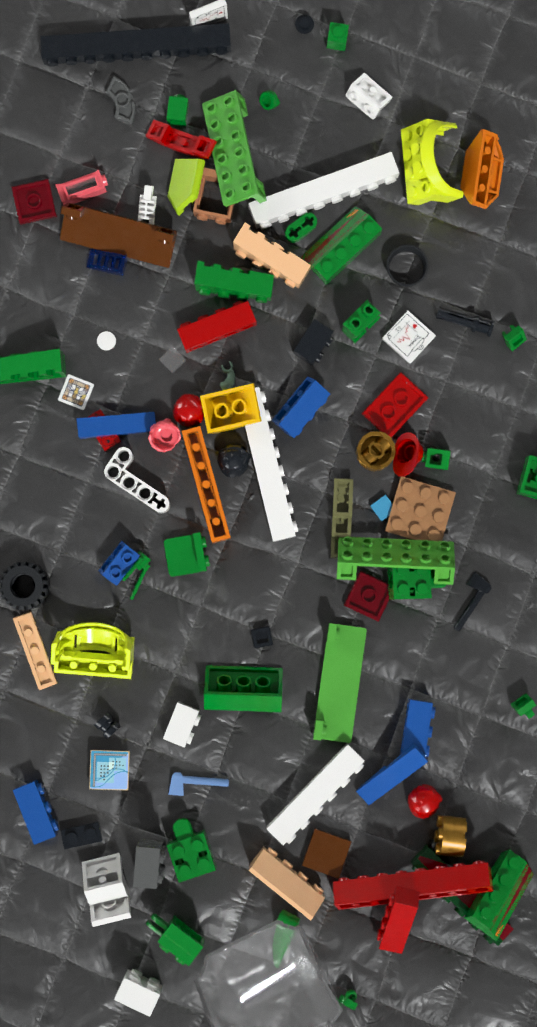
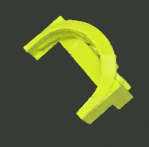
(420, 168)
(93, 637)

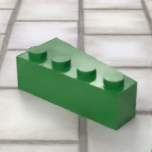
(233, 283)
(32, 366)

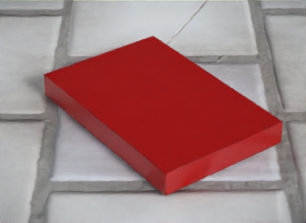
(395, 405)

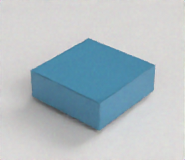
(382, 507)

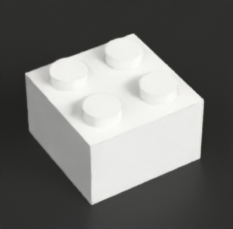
(139, 992)

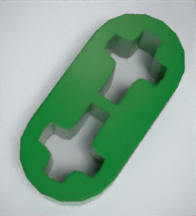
(303, 231)

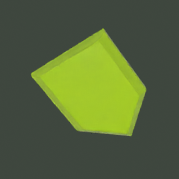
(185, 183)

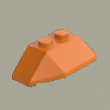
(482, 169)

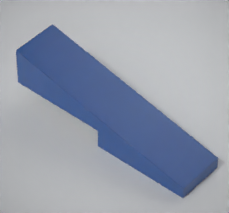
(115, 425)
(393, 774)

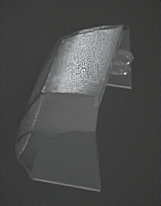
(267, 982)

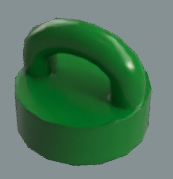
(269, 100)
(350, 1003)

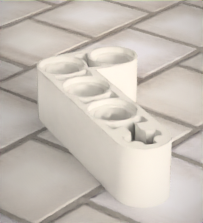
(139, 484)

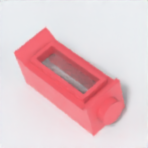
(82, 188)

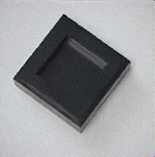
(261, 637)

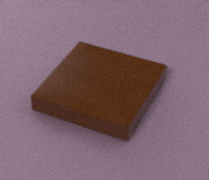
(326, 853)

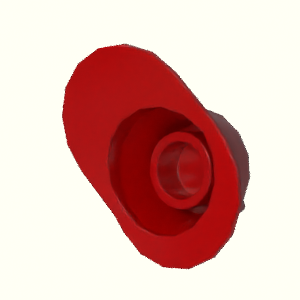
(407, 454)

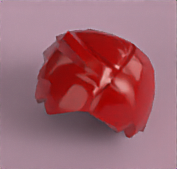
(188, 410)
(424, 801)

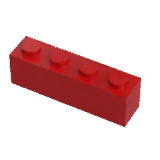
(217, 326)
(398, 919)

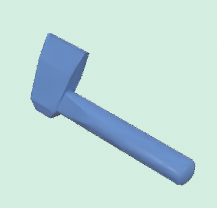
(178, 779)

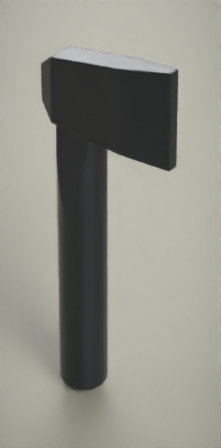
(483, 587)

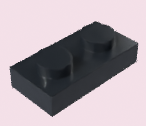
(81, 835)

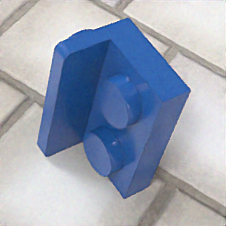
(119, 563)

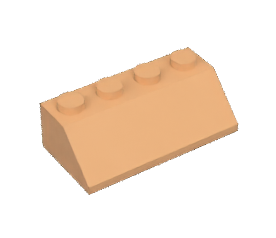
(287, 882)

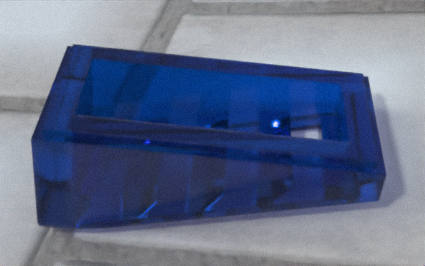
(114, 256)

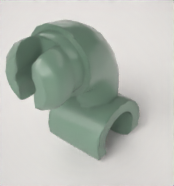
(230, 380)

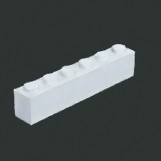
(315, 794)

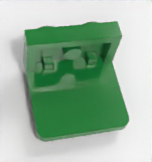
(186, 554)

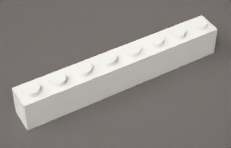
(324, 190)
(270, 474)

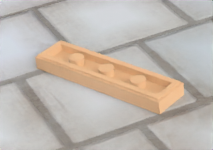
(35, 650)

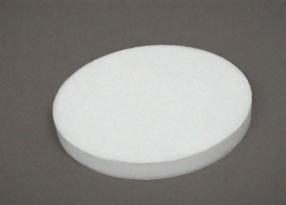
(106, 340)

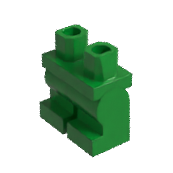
(361, 319)

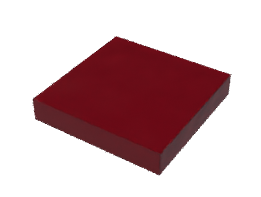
(34, 201)
(368, 596)

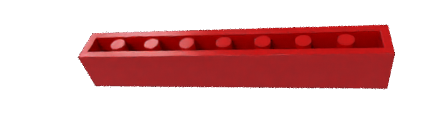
(431, 883)

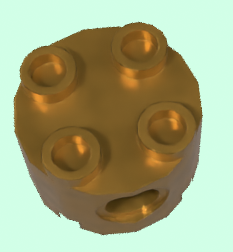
(375, 451)

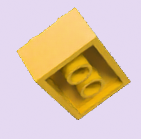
(230, 409)

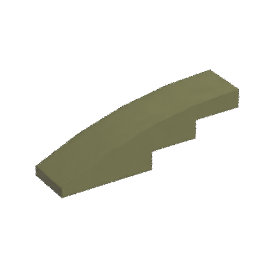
(341, 512)

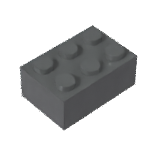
(148, 863)

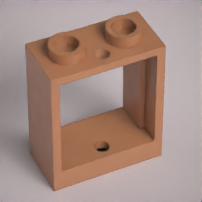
(210, 175)

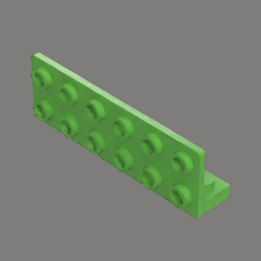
(232, 150)
(396, 554)
(339, 683)

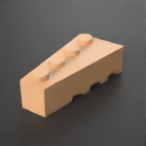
(270, 256)

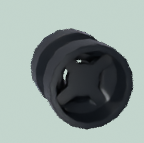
(107, 725)

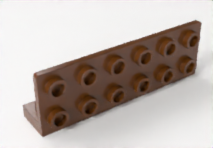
(117, 234)

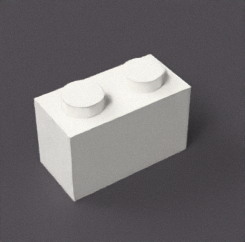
(181, 724)

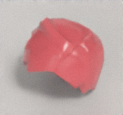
(164, 435)

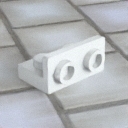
(368, 96)

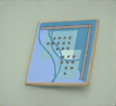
(109, 770)

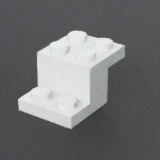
(106, 889)

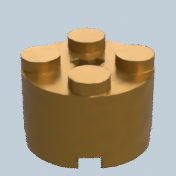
(450, 836)

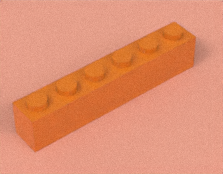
(206, 484)

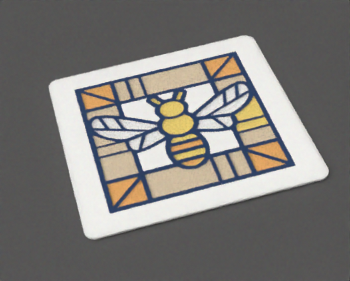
(76, 392)

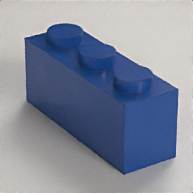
(301, 407)
(417, 725)
(36, 811)

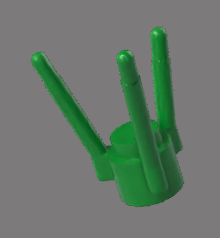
(142, 562)

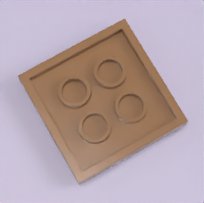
(419, 510)

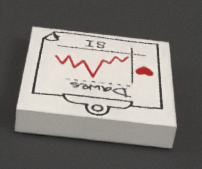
(209, 14)
(408, 337)

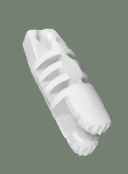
(147, 205)

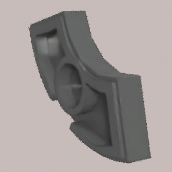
(123, 100)

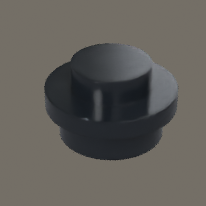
(304, 24)

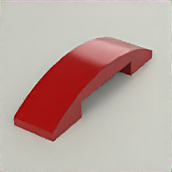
(180, 141)

